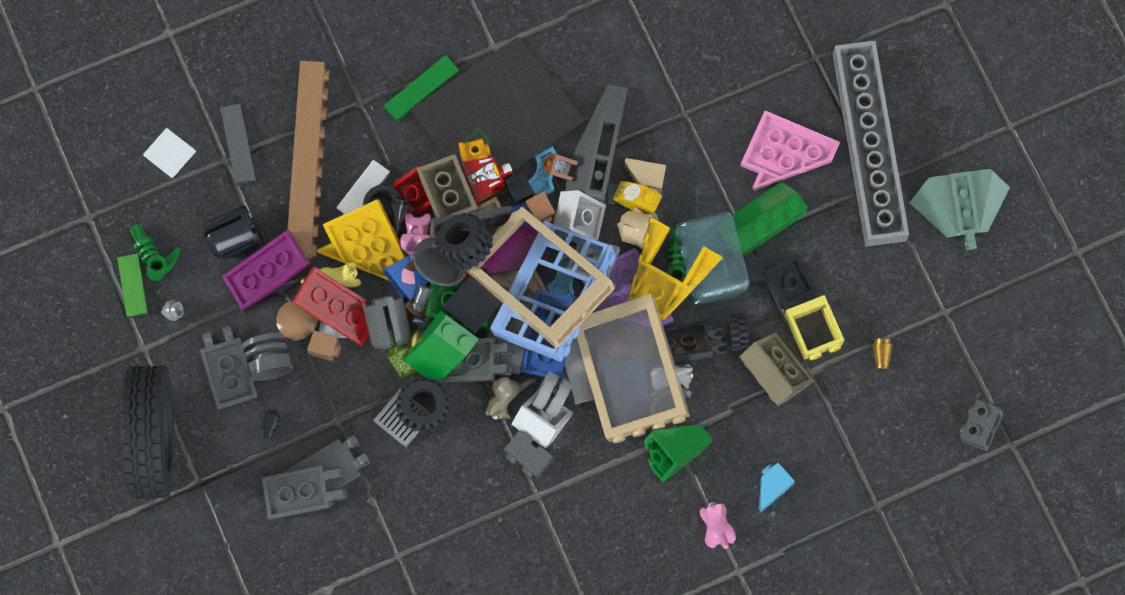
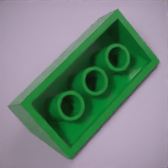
(767, 216)

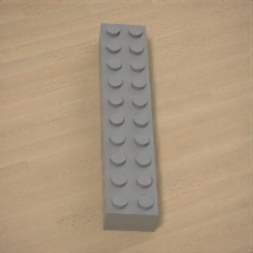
(870, 143)

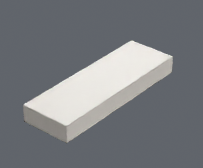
(373, 175)

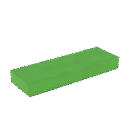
(132, 285)

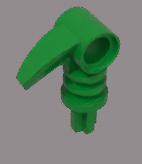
(150, 256)
(677, 262)

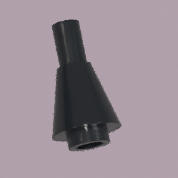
(399, 209)

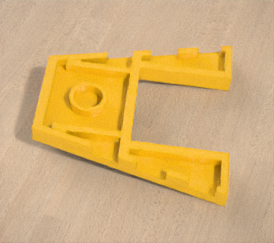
(663, 287)

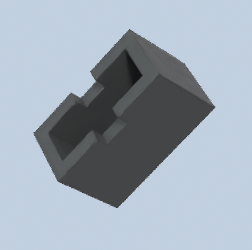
(532, 460)

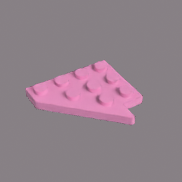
(785, 150)

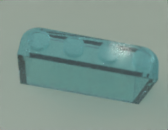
(719, 235)

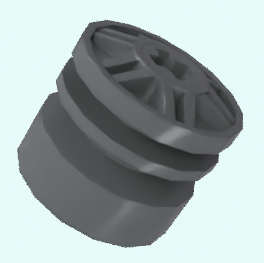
(267, 356)

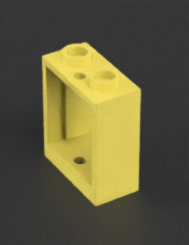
(807, 308)

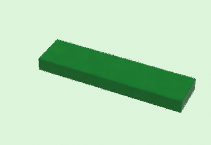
(421, 88)

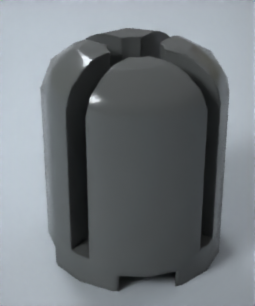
(377, 323)

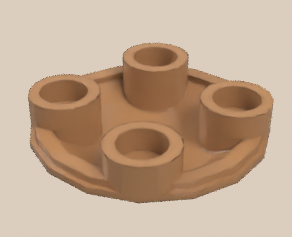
(295, 322)

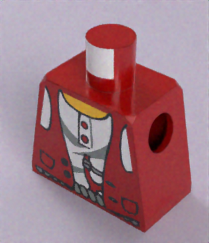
(485, 177)

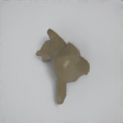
(504, 391)

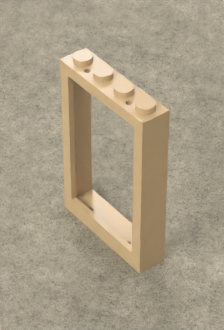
(576, 313)

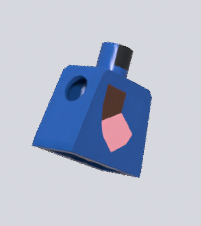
(405, 277)

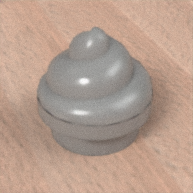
(172, 310)

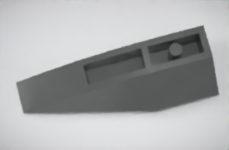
(598, 145)

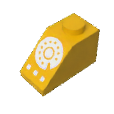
(638, 196)

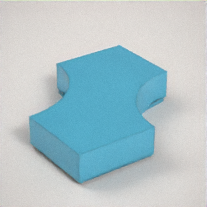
(542, 181)
(562, 283)

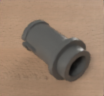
(421, 298)

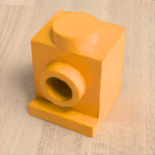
(467, 148)

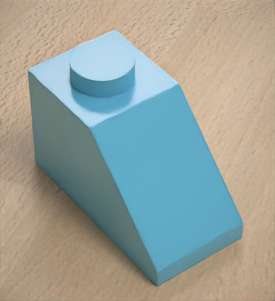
(773, 485)

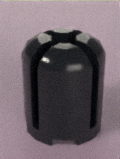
(231, 233)

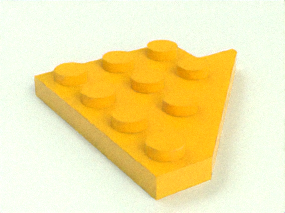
(364, 238)

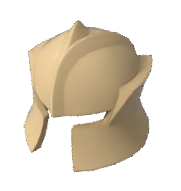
(634, 227)

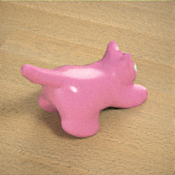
(416, 232)
(718, 528)

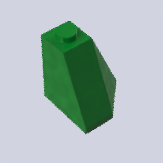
(675, 448)

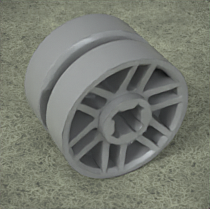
(552, 394)

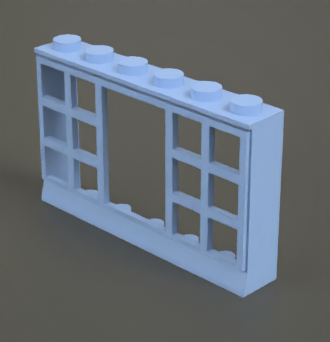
(524, 275)

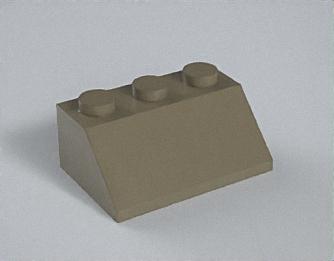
(446, 187)
(776, 368)

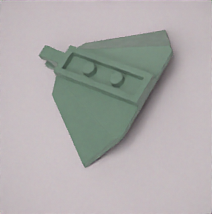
(961, 203)

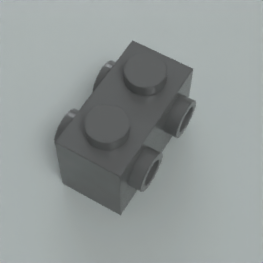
(981, 425)

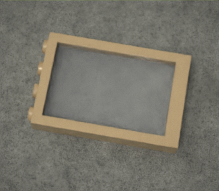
(631, 369)

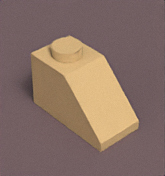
(646, 173)

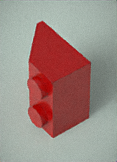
(412, 189)

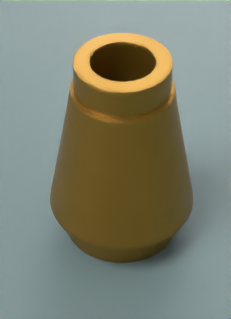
(882, 352)

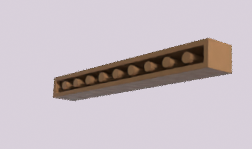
(307, 155)

